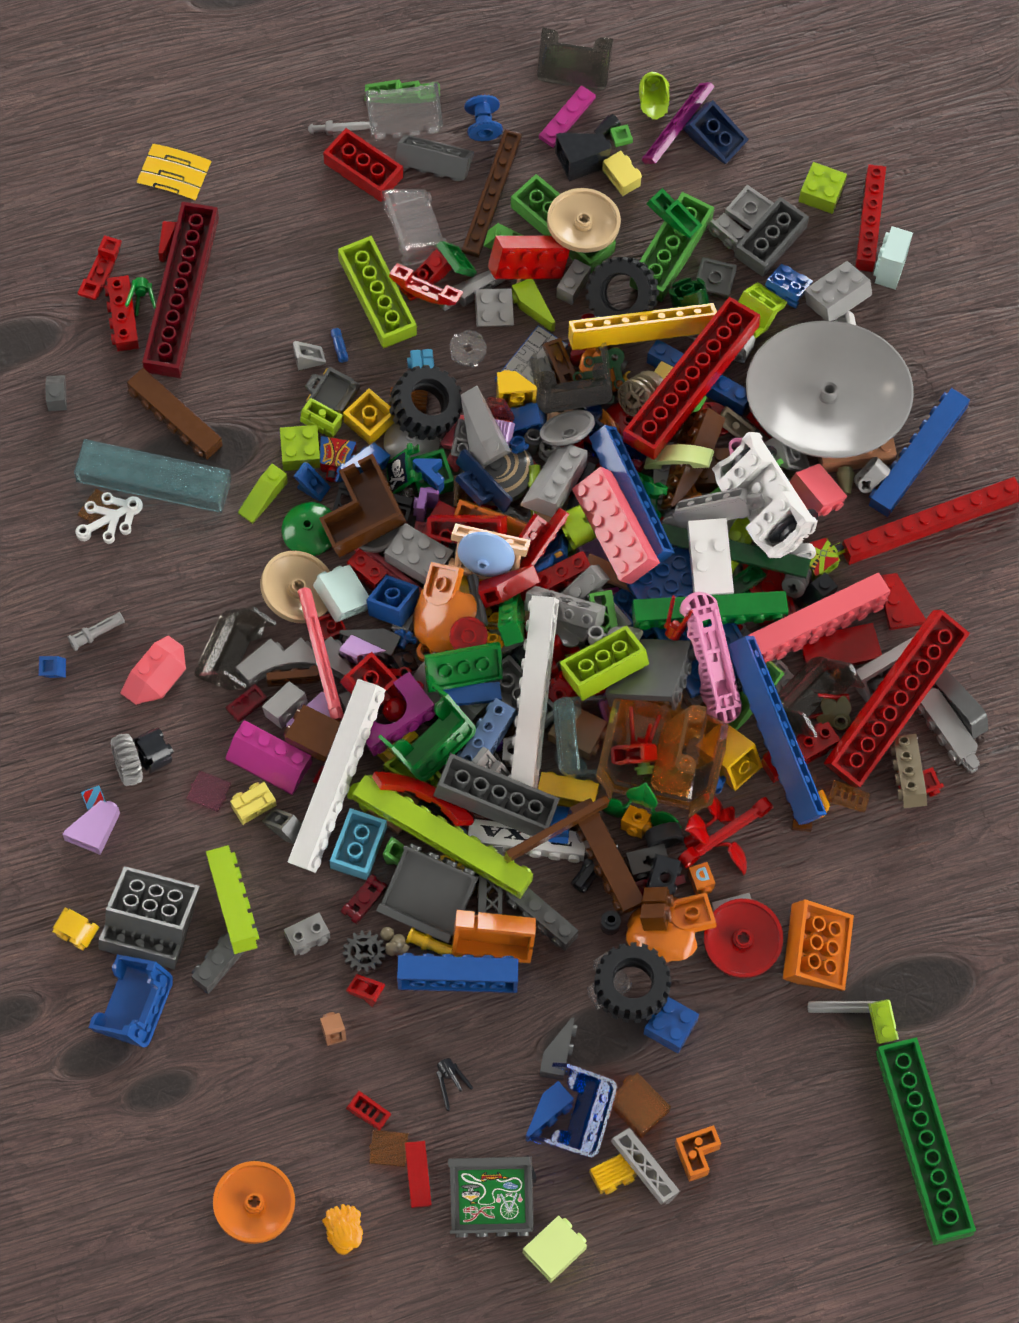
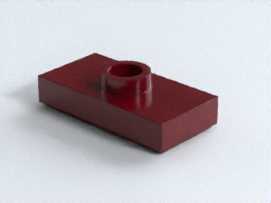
(246, 703)

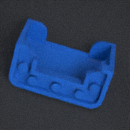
(135, 1001)

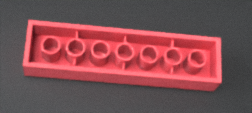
(822, 618)

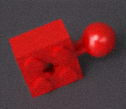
(374, 670)

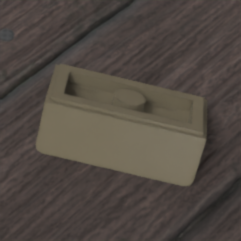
(736, 424)

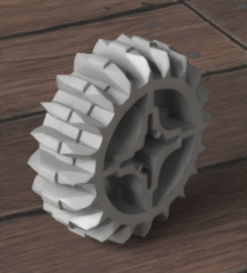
(126, 759)

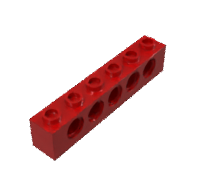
(870, 218)

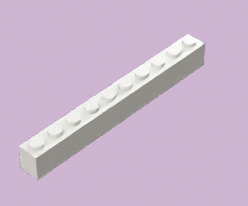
(534, 690)
(336, 775)

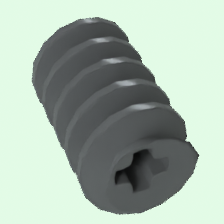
(795, 585)

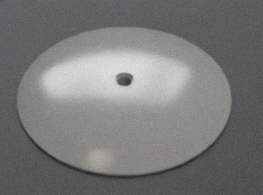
(806, 362)

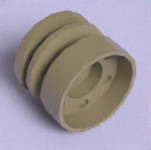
(637, 390)

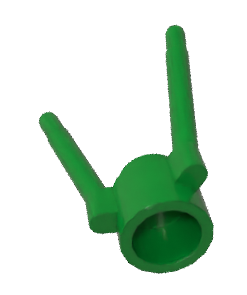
(140, 287)

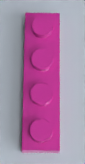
(567, 115)

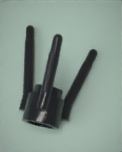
(449, 1070)

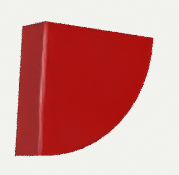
(727, 815)

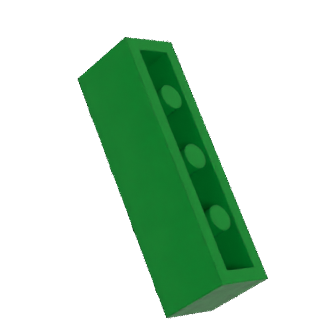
(512, 620)

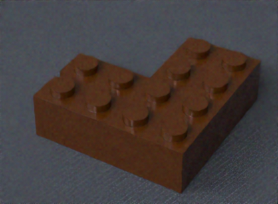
(369, 514)

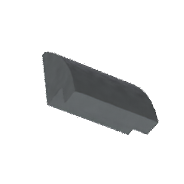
(148, 917)

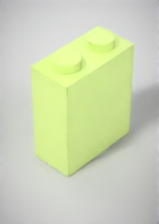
(555, 1248)

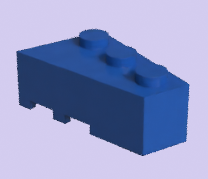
(528, 418)

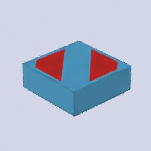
(92, 796)

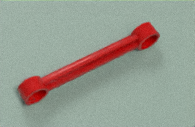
(758, 810)

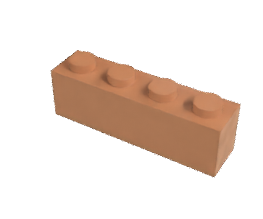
(886, 453)

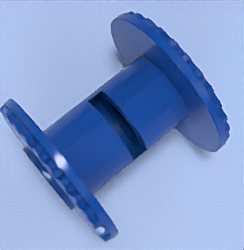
(485, 128)

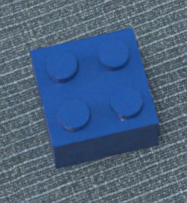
(393, 600)
(671, 1025)

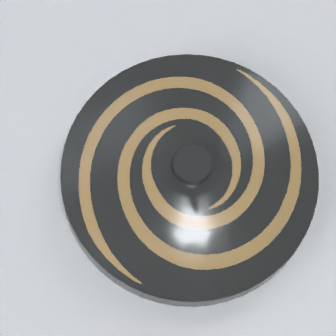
(511, 474)

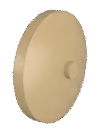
(583, 220)
(283, 579)

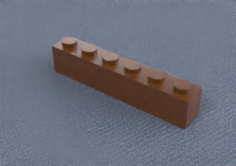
(174, 414)
(607, 861)

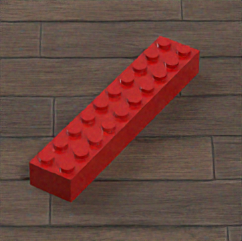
(691, 378)
(896, 698)

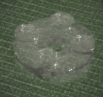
(472, 357)

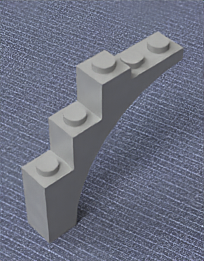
(299, 655)

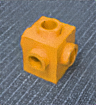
(636, 821)

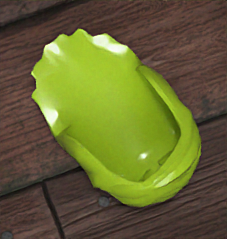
(654, 95)

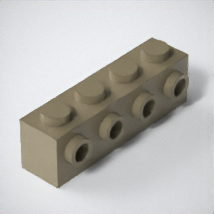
(910, 771)

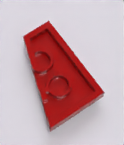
(900, 607)

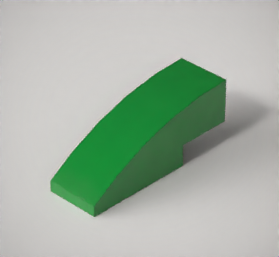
(674, 213)

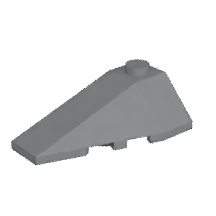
(483, 433)

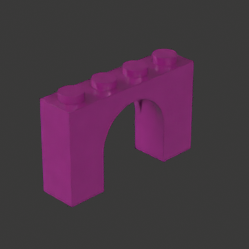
(418, 710)

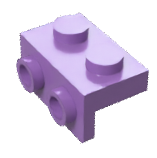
(428, 498)

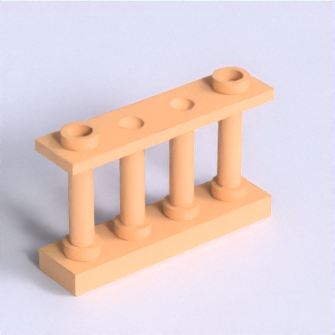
(519, 545)

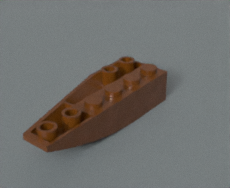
(699, 429)

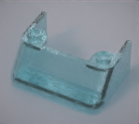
(565, 712)

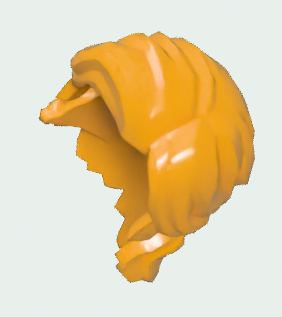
(343, 1228)

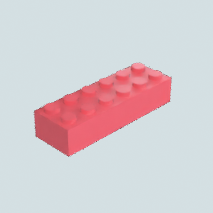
(615, 525)

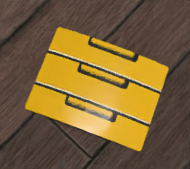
(174, 171)

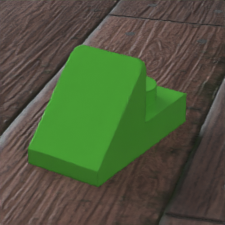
(393, 851)

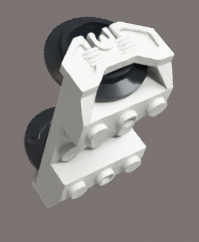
(784, 517)

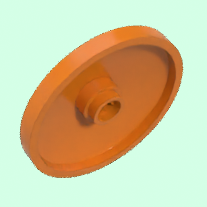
(254, 1202)

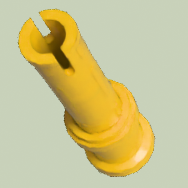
(426, 942)

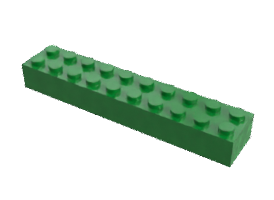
(925, 1141)

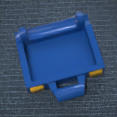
(554, 553)

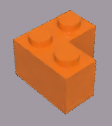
(692, 1149)

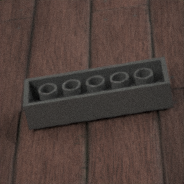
(495, 796)

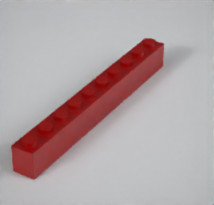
(931, 520)

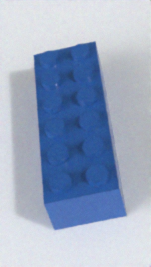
(457, 973)

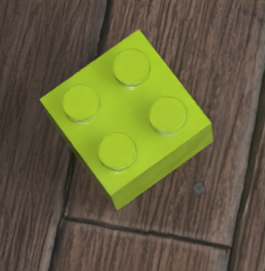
(822, 187)
(298, 446)

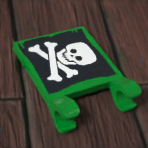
(399, 469)

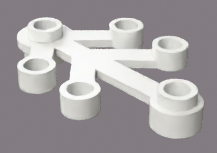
(110, 516)

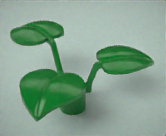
(640, 795)

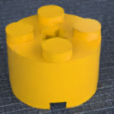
(76, 928)

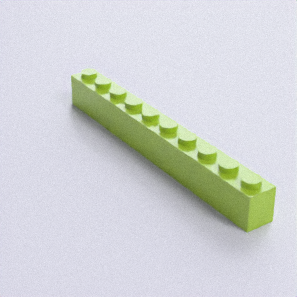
(443, 836)

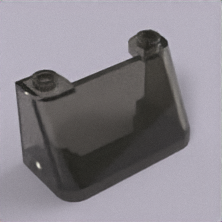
(572, 63)

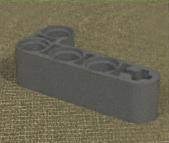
(963, 704)

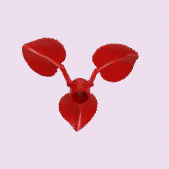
(700, 835)

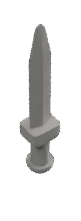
(331, 127)

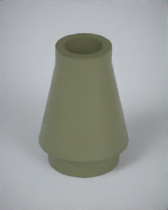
(845, 478)

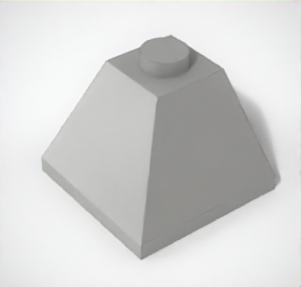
(792, 459)

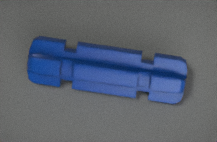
(339, 345)

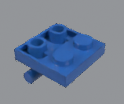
(788, 284)

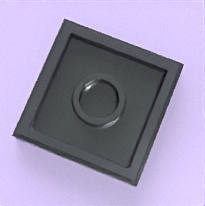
(717, 277)

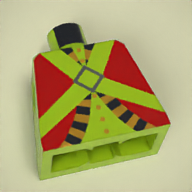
(825, 558)

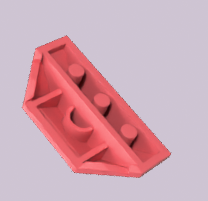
(155, 672)

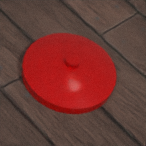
(745, 938)

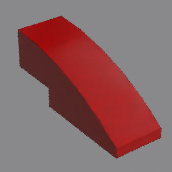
(418, 1174)

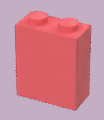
(818, 490)

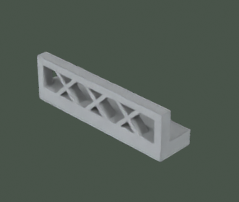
(645, 1166)

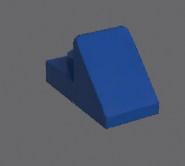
(429, 472)
(311, 482)

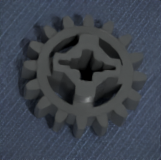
(357, 946)

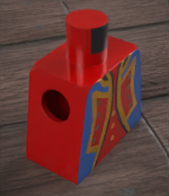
(334, 453)

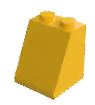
(740, 759)

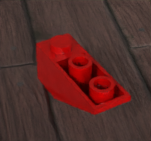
(431, 270)
(506, 585)

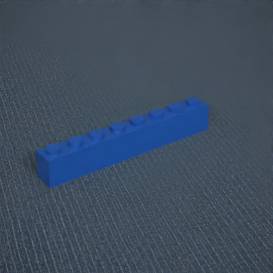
(919, 452)
(615, 457)

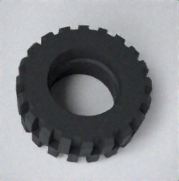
(621, 266)
(410, 417)
(639, 958)

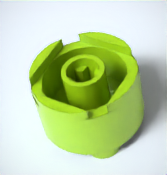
(578, 528)

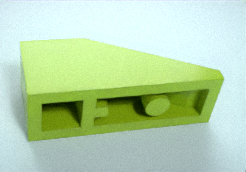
(531, 302)
(263, 493)

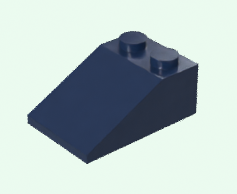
(715, 132)

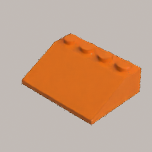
(818, 946)

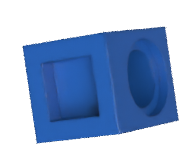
(52, 667)

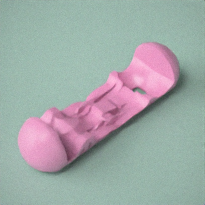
(712, 652)

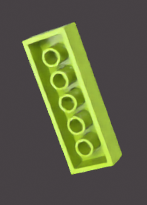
(377, 292)

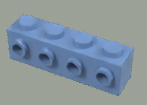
(490, 729)

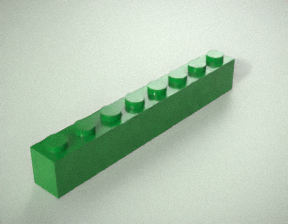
(732, 608)

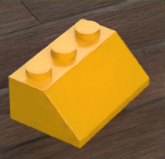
(515, 389)

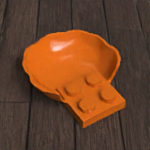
(441, 606)
(678, 941)

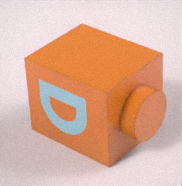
(701, 878)

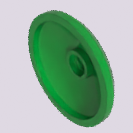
(302, 538)

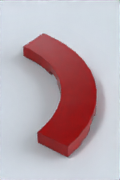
(424, 791)

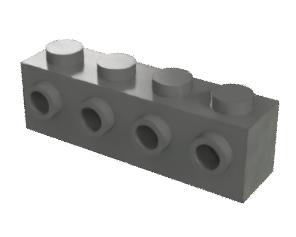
(547, 919)
(216, 964)

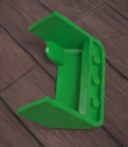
(437, 742)

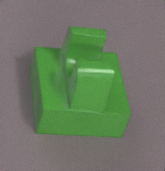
(621, 135)

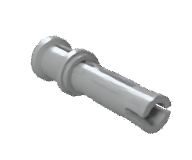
(88, 634)

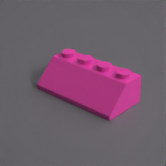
(268, 757)

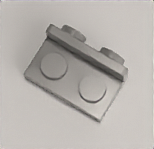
(727, 231)

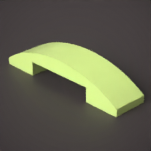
(681, 454)

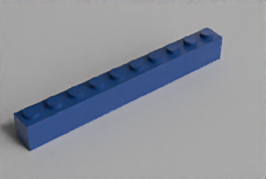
(776, 730)

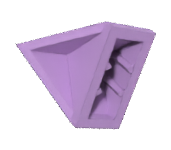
(357, 649)

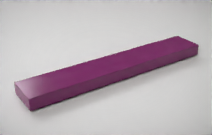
(677, 123)

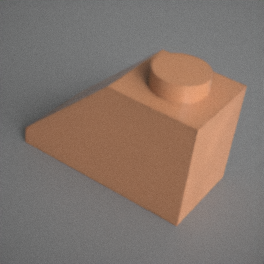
(333, 1028)

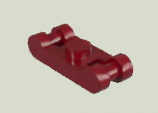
(364, 899)

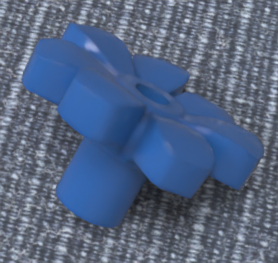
(405, 638)

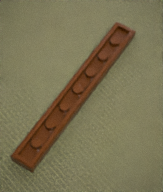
(491, 193)

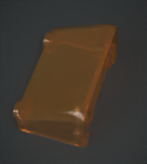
(672, 769)

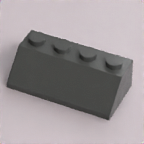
(434, 157)

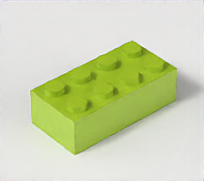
(604, 663)

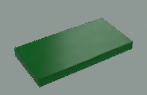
(464, 666)

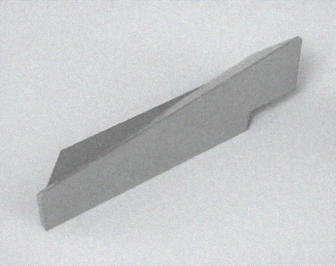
(481, 281)

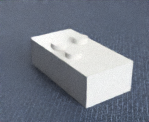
(710, 556)

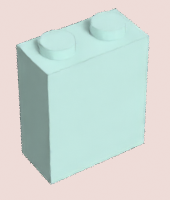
(341, 592)

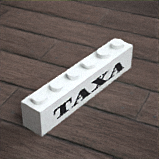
(499, 835)

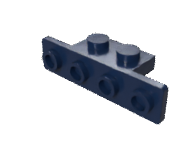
(480, 483)

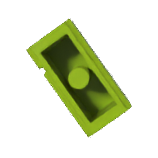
(325, 418)
(883, 1021)

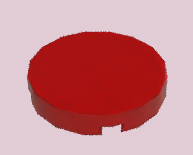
(468, 633)

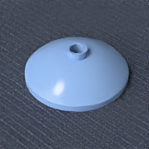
(486, 554)

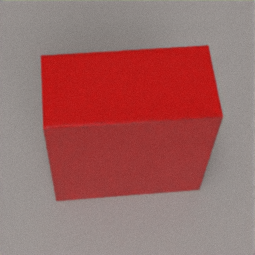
(330, 627)

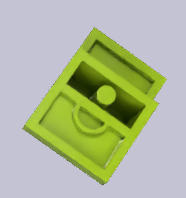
(764, 303)

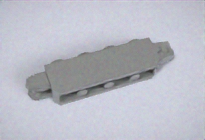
(723, 504)
(949, 730)

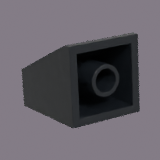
(581, 153)

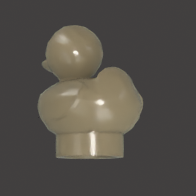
(397, 943)

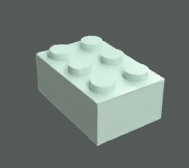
(892, 257)

